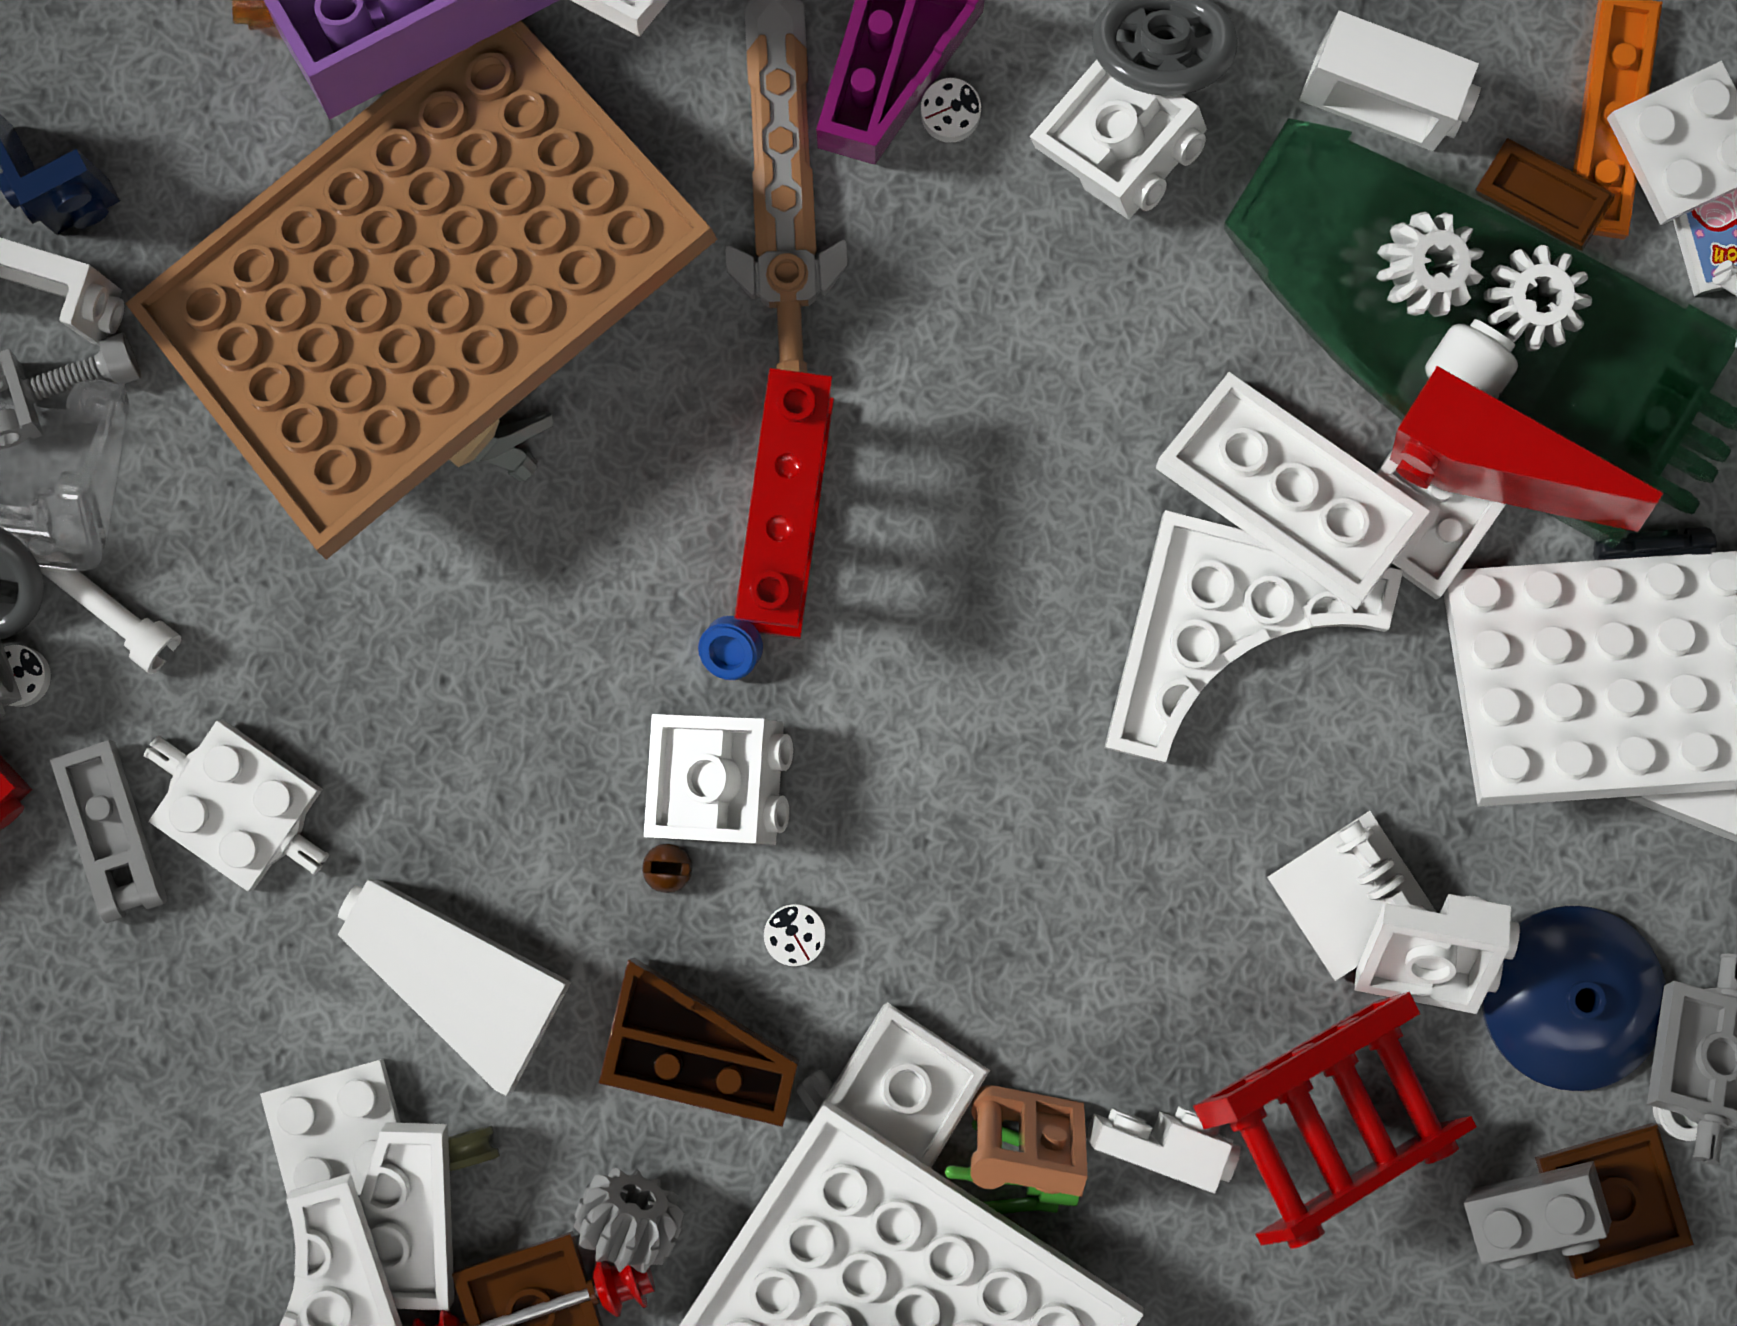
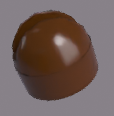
(665, 881)

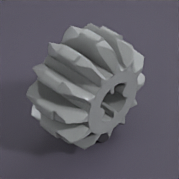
(628, 1220)

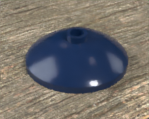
(1535, 1007)

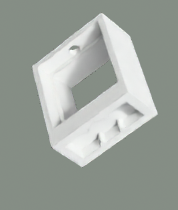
(1391, 82)

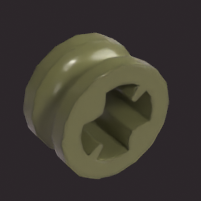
(471, 1148)

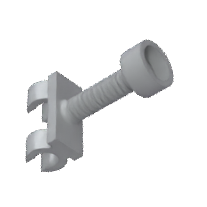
(113, 361)

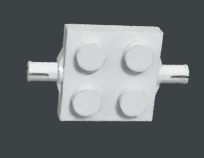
(235, 805)

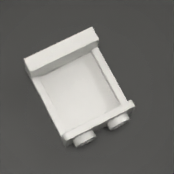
(91, 299)

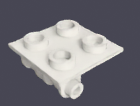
(1341, 889)

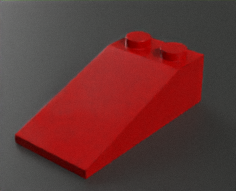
(1497, 454)

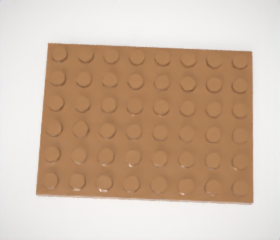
(417, 279)

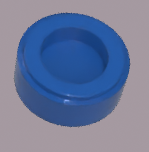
(730, 648)

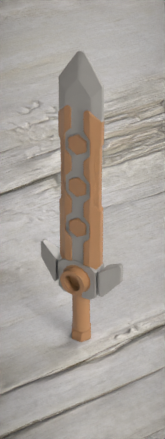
(782, 179)

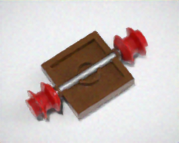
(543, 1288)

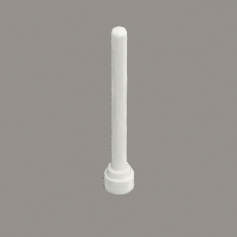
(142, 637)

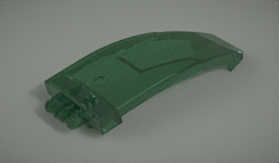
(1614, 387)

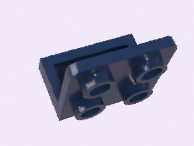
(57, 194)

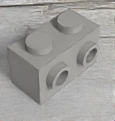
(1538, 1215)

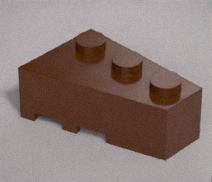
(693, 1053)

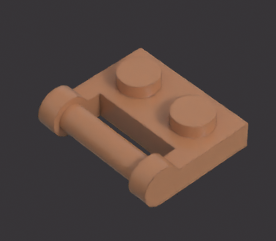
(1050, 1141)

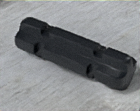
(1659, 543)

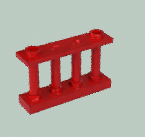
(785, 502)
(1289, 1082)

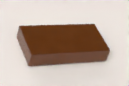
(1544, 194)

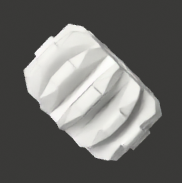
(1451, 266)
(1552, 283)

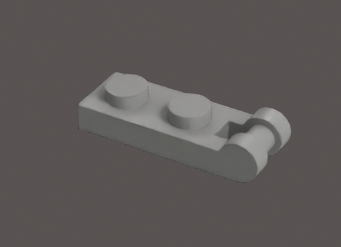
(107, 829)

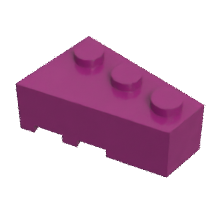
(885, 68)

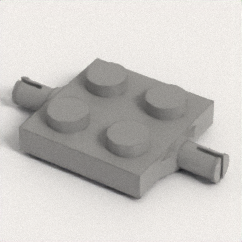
(1698, 1058)

